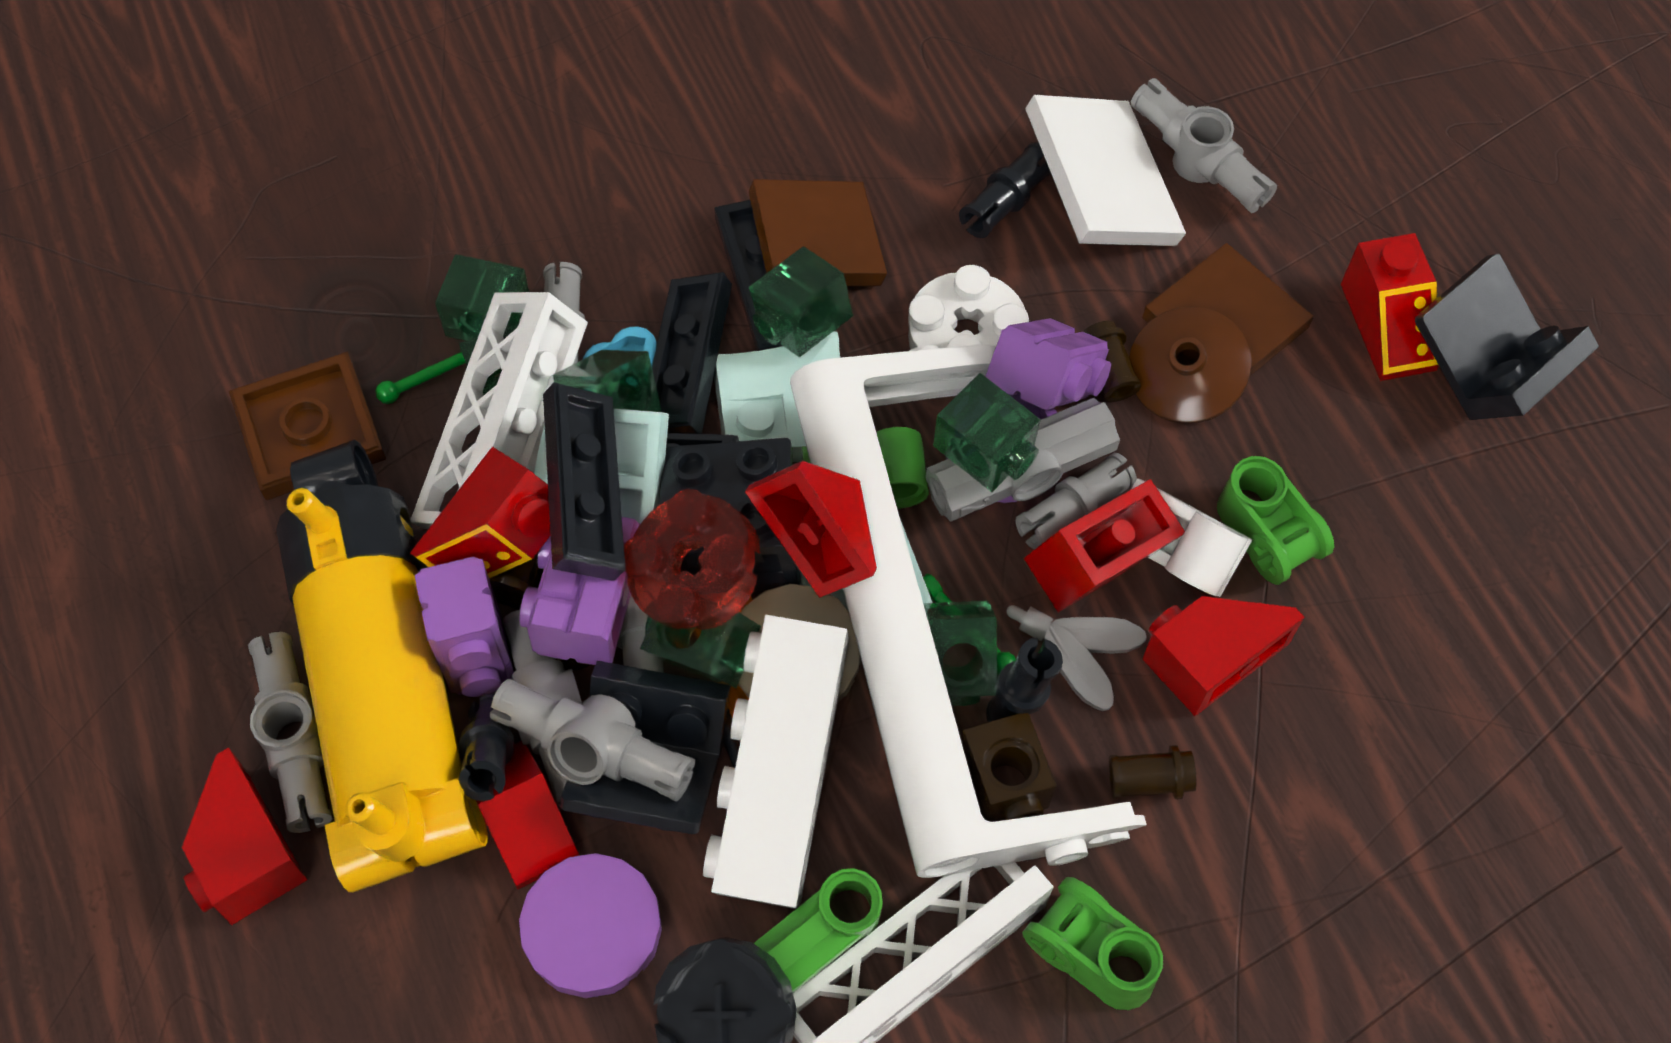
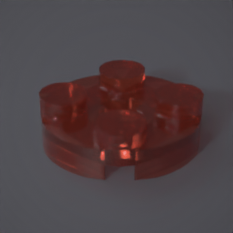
(727, 562)

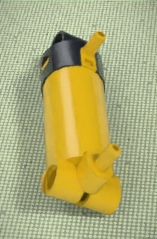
(372, 674)

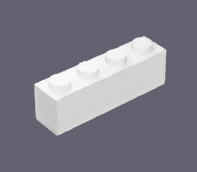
(779, 762)

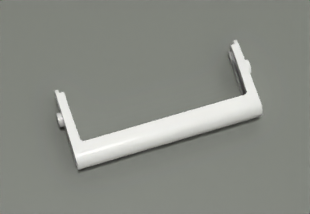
(895, 635)

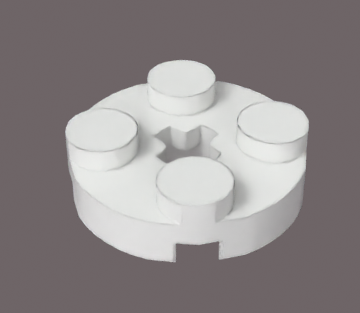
(959, 296)

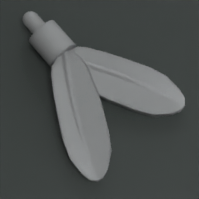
(1077, 640)

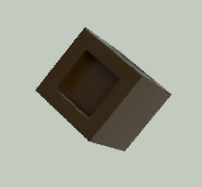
(1014, 744)

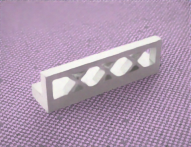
(513, 409)
(935, 965)

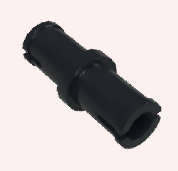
(1005, 192)
(1025, 683)
(485, 752)

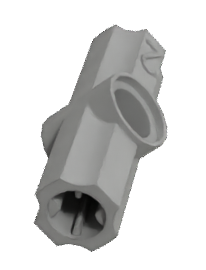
(1063, 444)

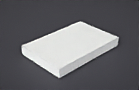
(1104, 171)

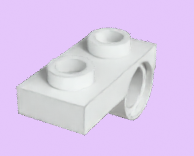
(1206, 551)

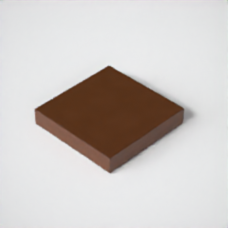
(823, 217)
(1245, 296)
(300, 416)

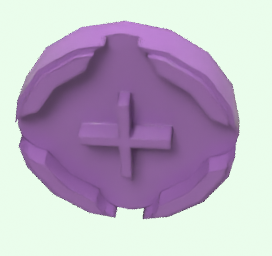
(590, 925)

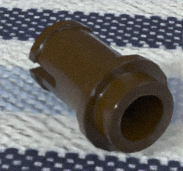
(1122, 379)
(1153, 773)

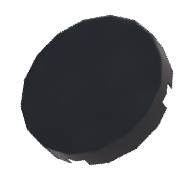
(724, 995)

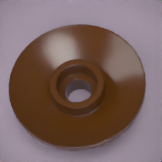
(1196, 390)

